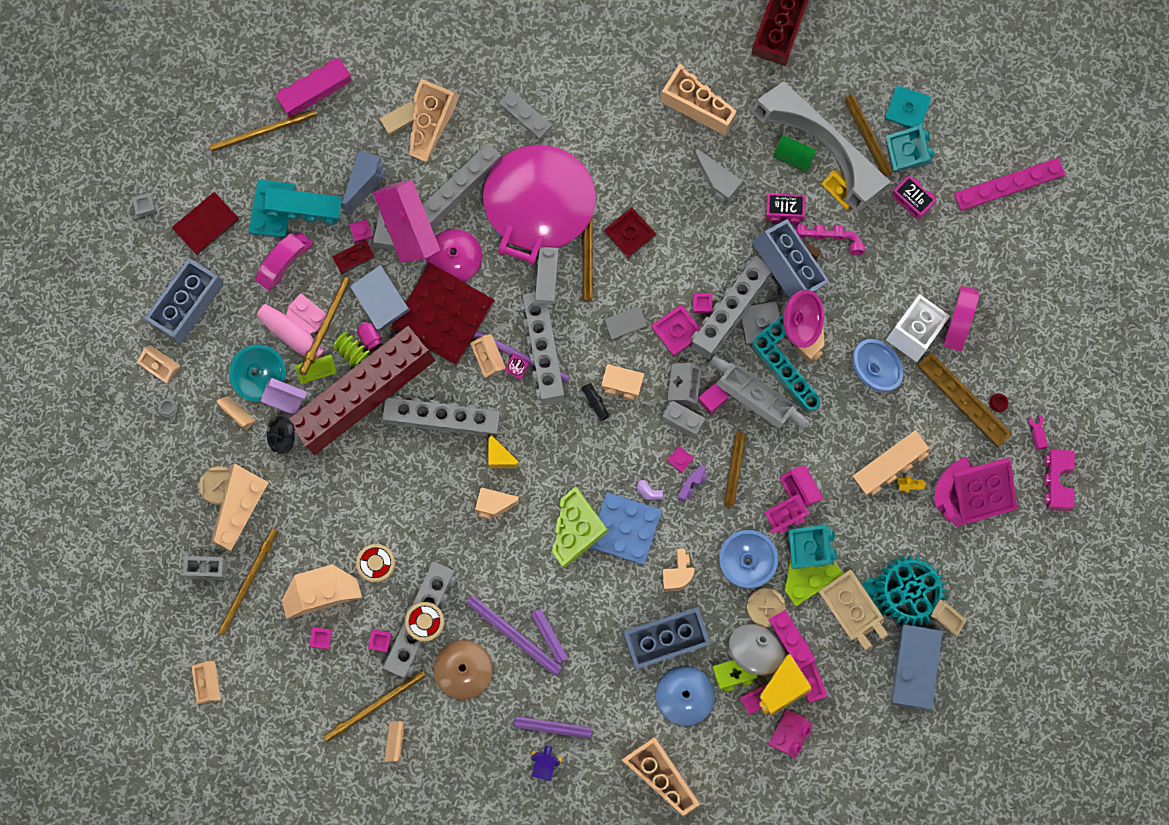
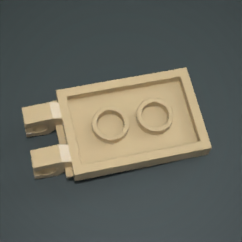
(854, 608)

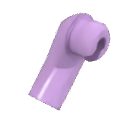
(647, 493)

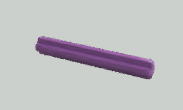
(553, 727)

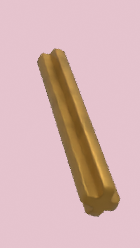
(734, 469)

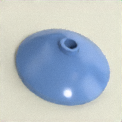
(877, 365)
(749, 545)
(680, 709)

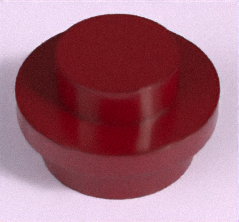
(998, 402)

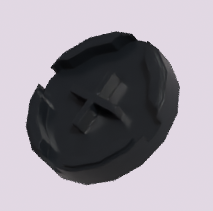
(280, 435)

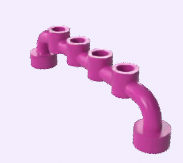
(837, 233)

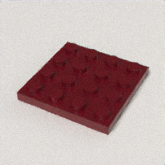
(444, 313)

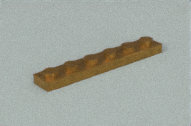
(964, 400)

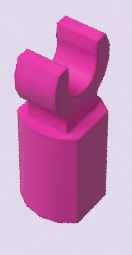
(1038, 433)

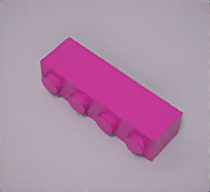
(314, 87)

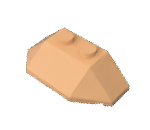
(319, 590)

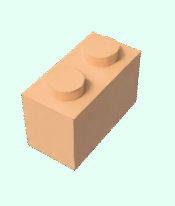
(622, 382)

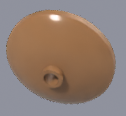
(466, 683)

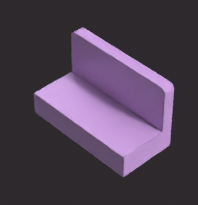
(283, 396)

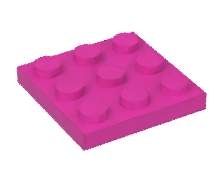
(985, 491)

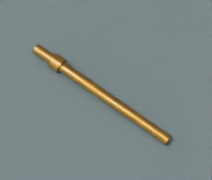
(297, 118)
(310, 355)
(265, 548)
(342, 727)

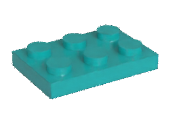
(259, 222)

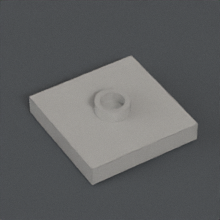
(758, 319)

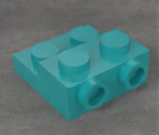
(910, 148)
(812, 546)

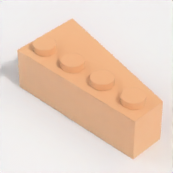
(891, 463)
(661, 774)

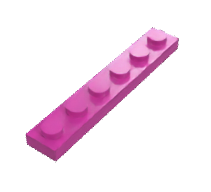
(1009, 184)

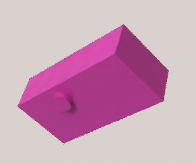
(406, 221)

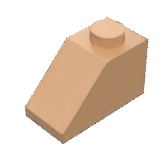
(814, 351)
(494, 503)

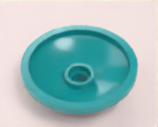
(268, 365)

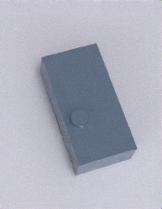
(789, 259)
(184, 301)
(666, 638)
(916, 668)

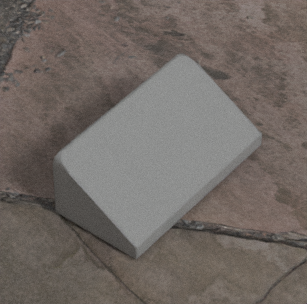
(625, 322)

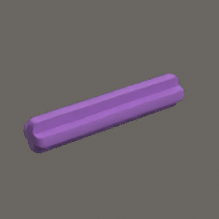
(549, 636)

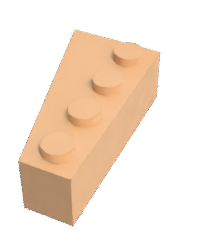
(697, 101)
(238, 503)

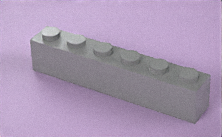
(461, 184)

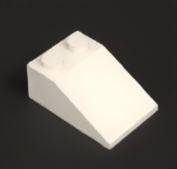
(918, 328)

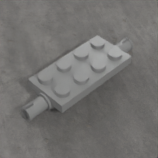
(757, 395)

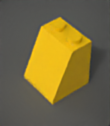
(784, 688)

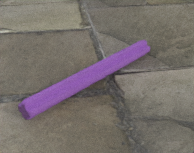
(514, 635)

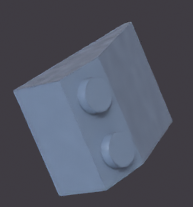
(363, 180)

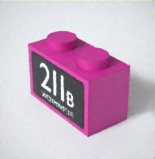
(913, 197)
(785, 206)

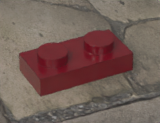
(353, 257)

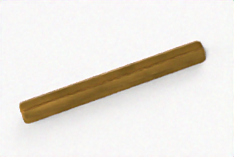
(868, 135)
(587, 294)

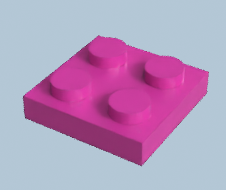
(676, 330)

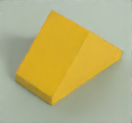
(499, 456)

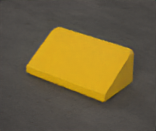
(836, 186)

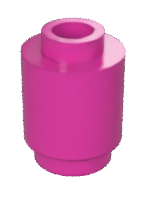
(369, 336)

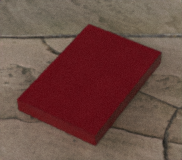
(205, 223)

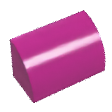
(801, 482)

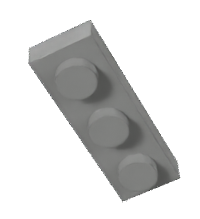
(525, 114)

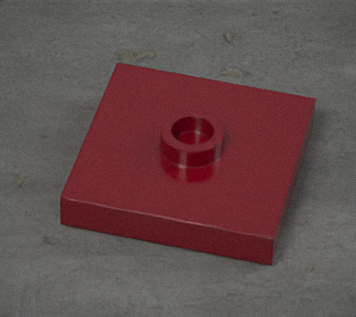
(629, 233)

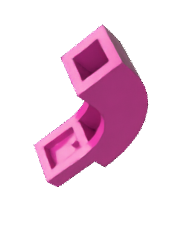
(281, 258)
(961, 318)
(945, 493)

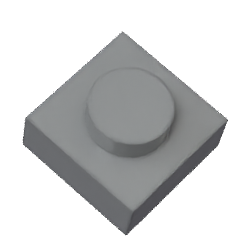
(143, 204)

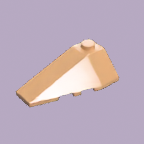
(431, 114)

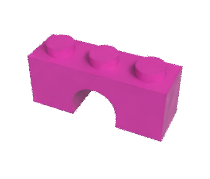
(1059, 497)

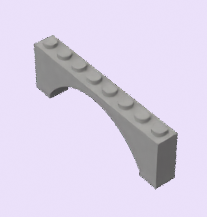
(786, 107)

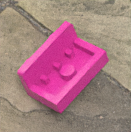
(787, 513)
(790, 734)

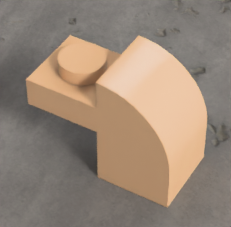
(678, 578)

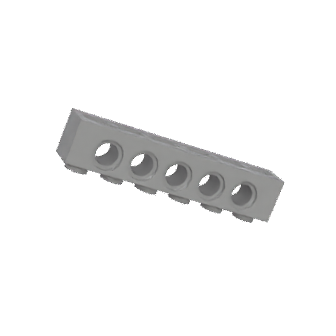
(709, 346)
(553, 393)
(450, 424)
(436, 573)

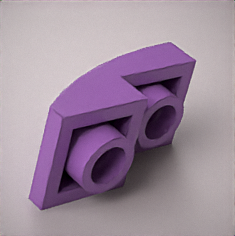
(695, 479)

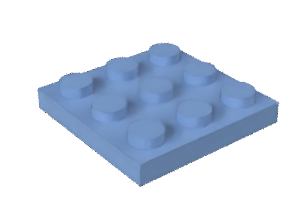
(629, 527)

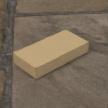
(398, 118)
(948, 618)

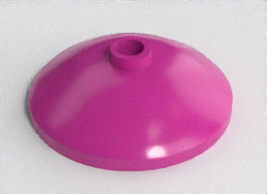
(466, 260)
(803, 318)

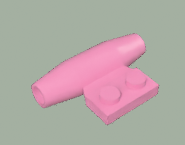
(296, 326)

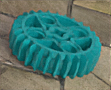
(914, 583)

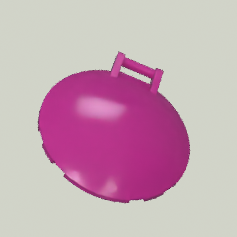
(538, 199)

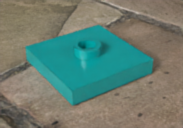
(908, 107)

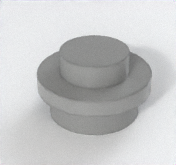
(167, 408)

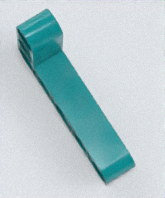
(783, 363)

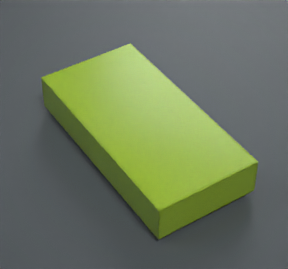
(320, 368)

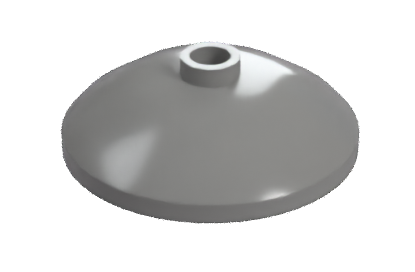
(756, 649)

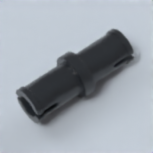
(595, 402)

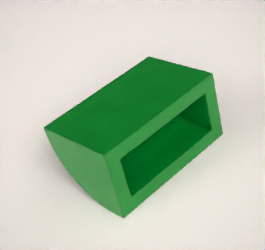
(794, 153)

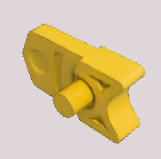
(907, 484)

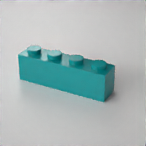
(302, 205)

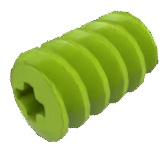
(350, 350)

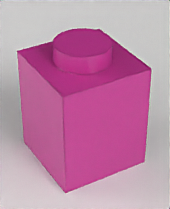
(713, 399)

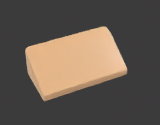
(488, 355)
(158, 363)
(236, 412)
(205, 682)
(394, 741)

